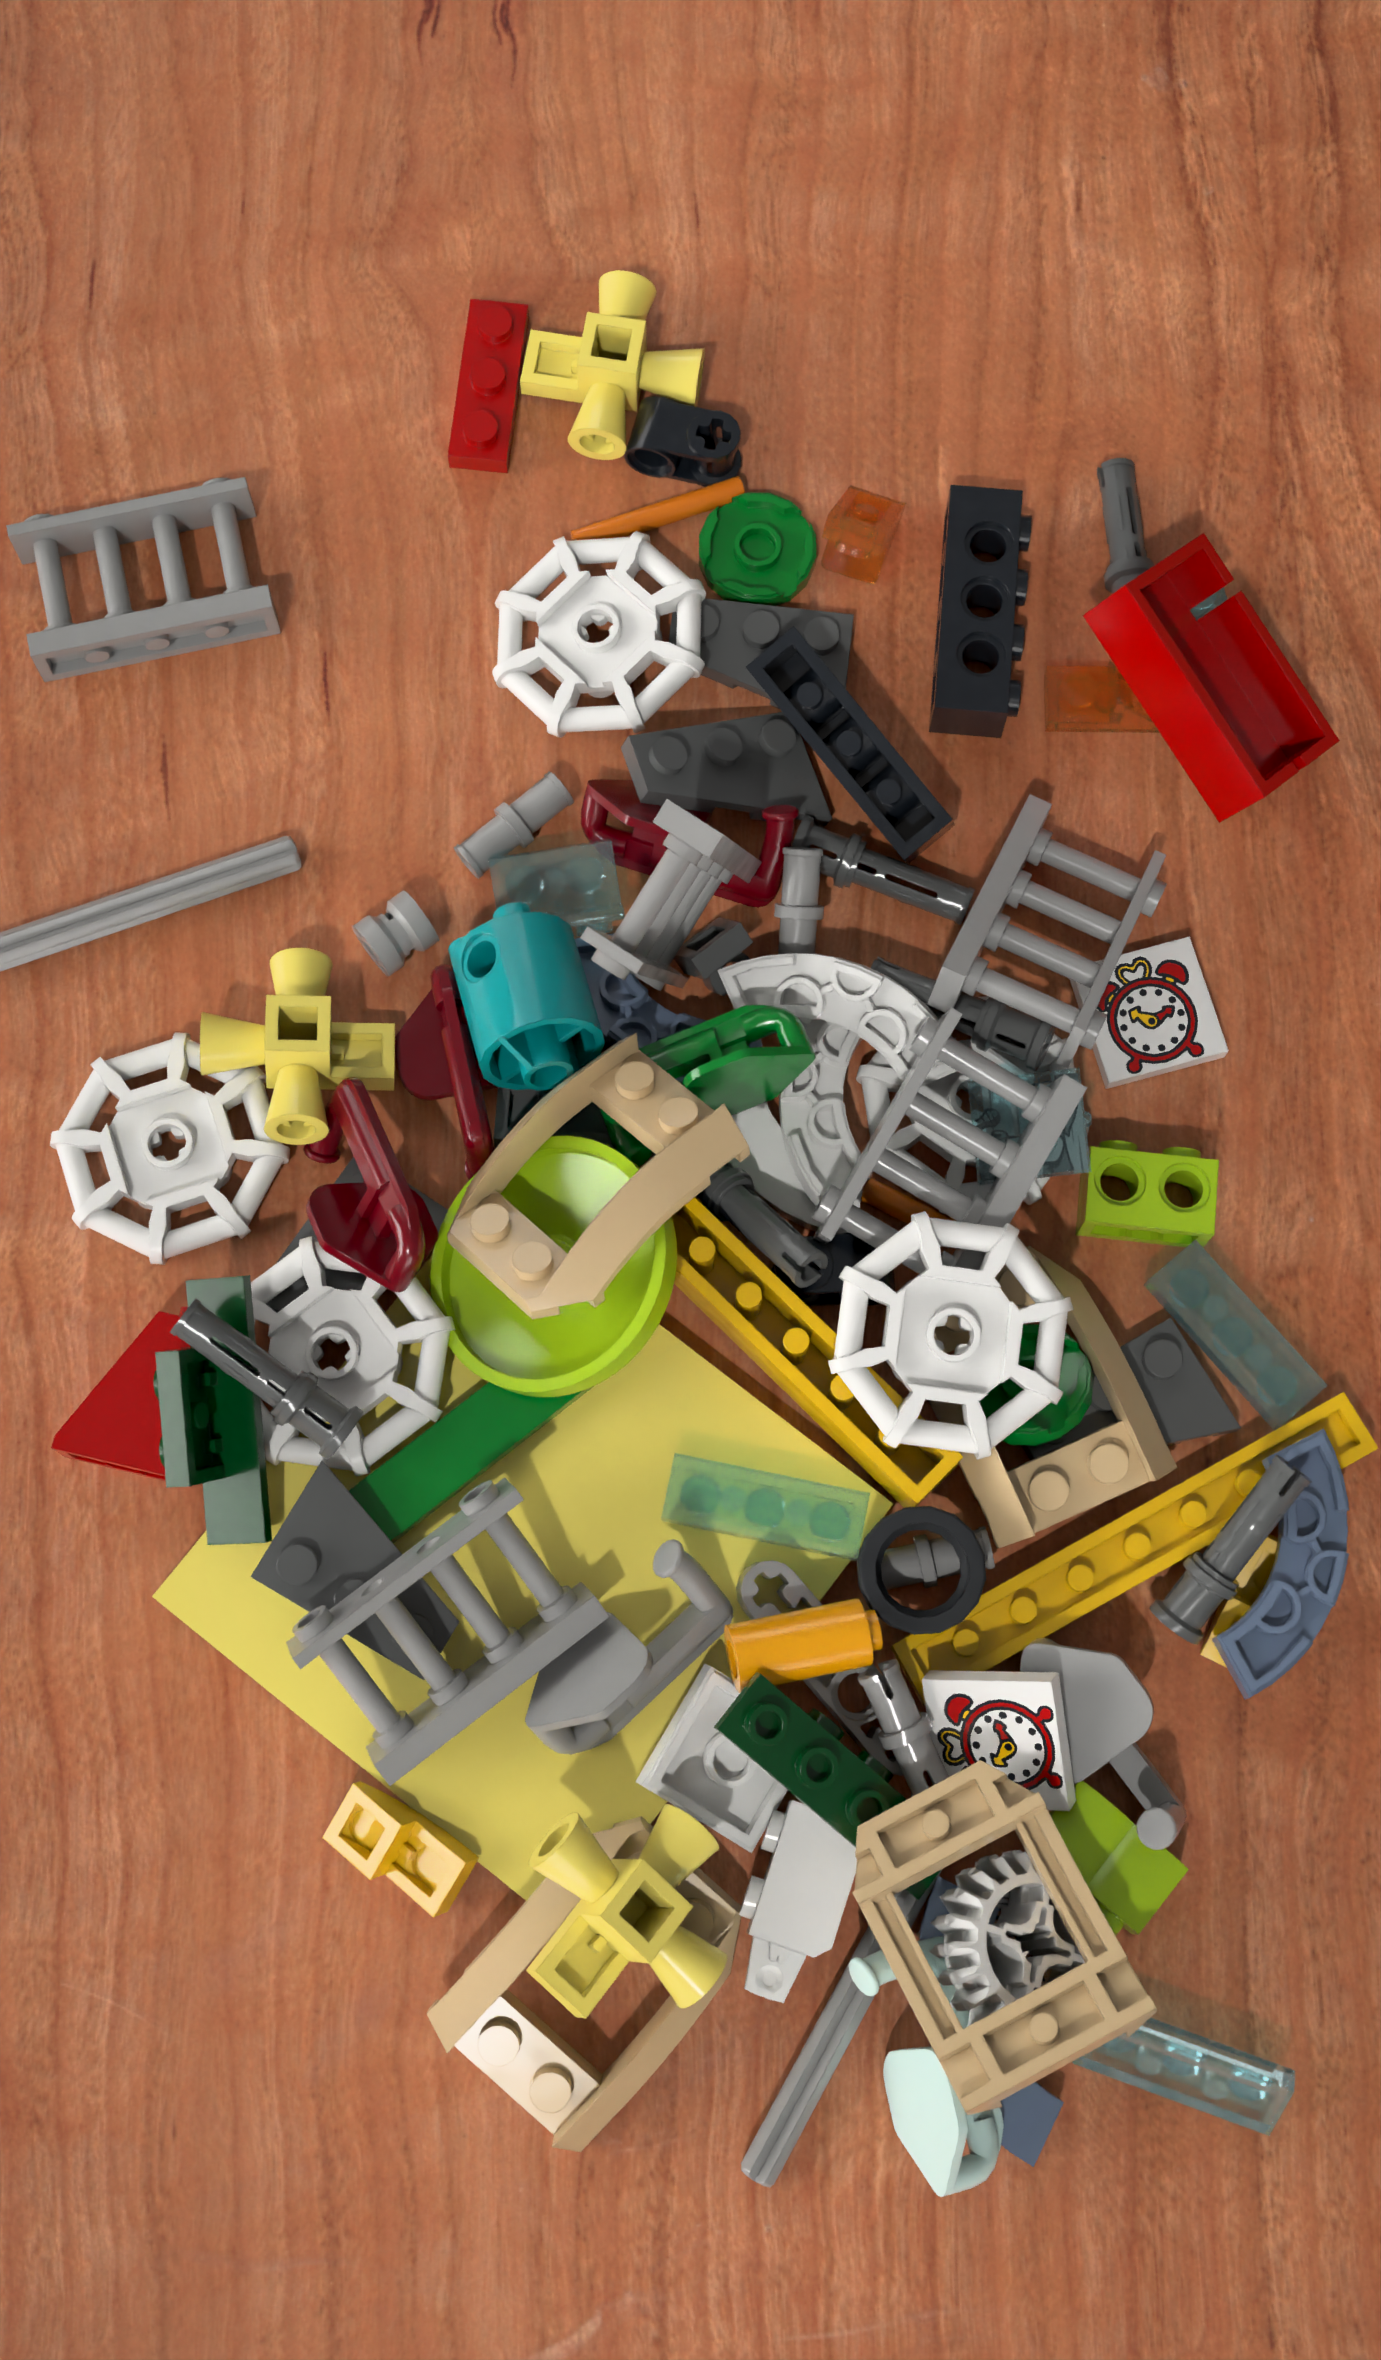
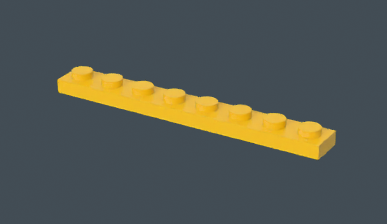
(1119, 1553)

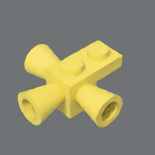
(609, 366)
(300, 1047)
(625, 1912)

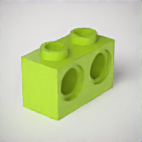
(1148, 1212)

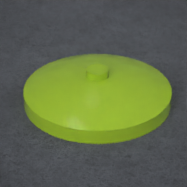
(584, 1345)

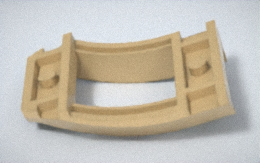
(658, 1111)
(1079, 1472)
(1047, 2024)
(529, 2056)

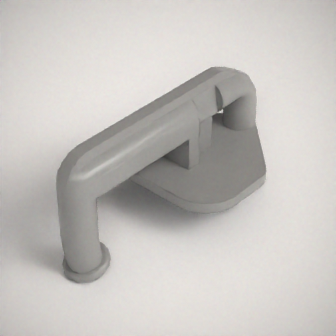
(612, 1675)
(1104, 1719)

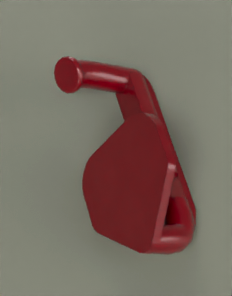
(644, 848)
(440, 1062)
(374, 1223)

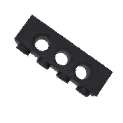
(974, 523)
(850, 745)

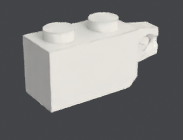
(798, 1900)

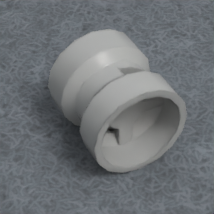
(395, 933)

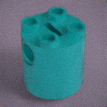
(526, 999)

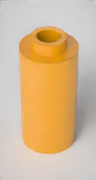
(803, 1643)

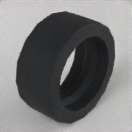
(971, 1569)

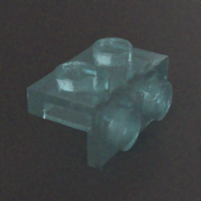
(563, 881)

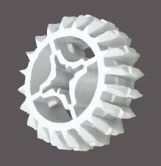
(979, 1956)

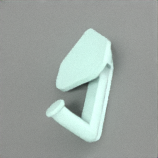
(923, 2100)

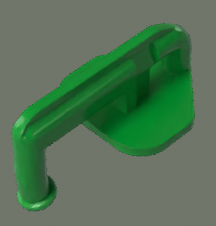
(723, 1065)

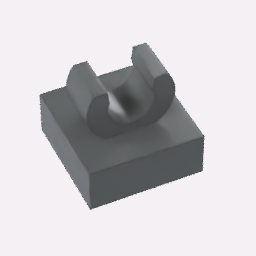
(711, 950)

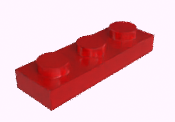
(488, 386)

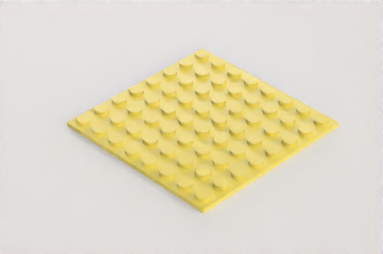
(593, 1517)

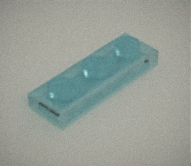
(1235, 1335)
(765, 1507)
(1197, 2074)

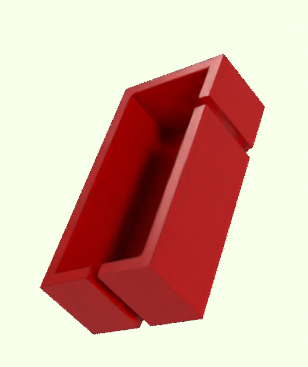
(1211, 682)

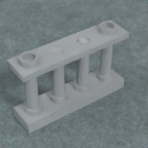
(153, 633)
(671, 899)
(991, 929)
(1011, 1162)
(454, 1695)

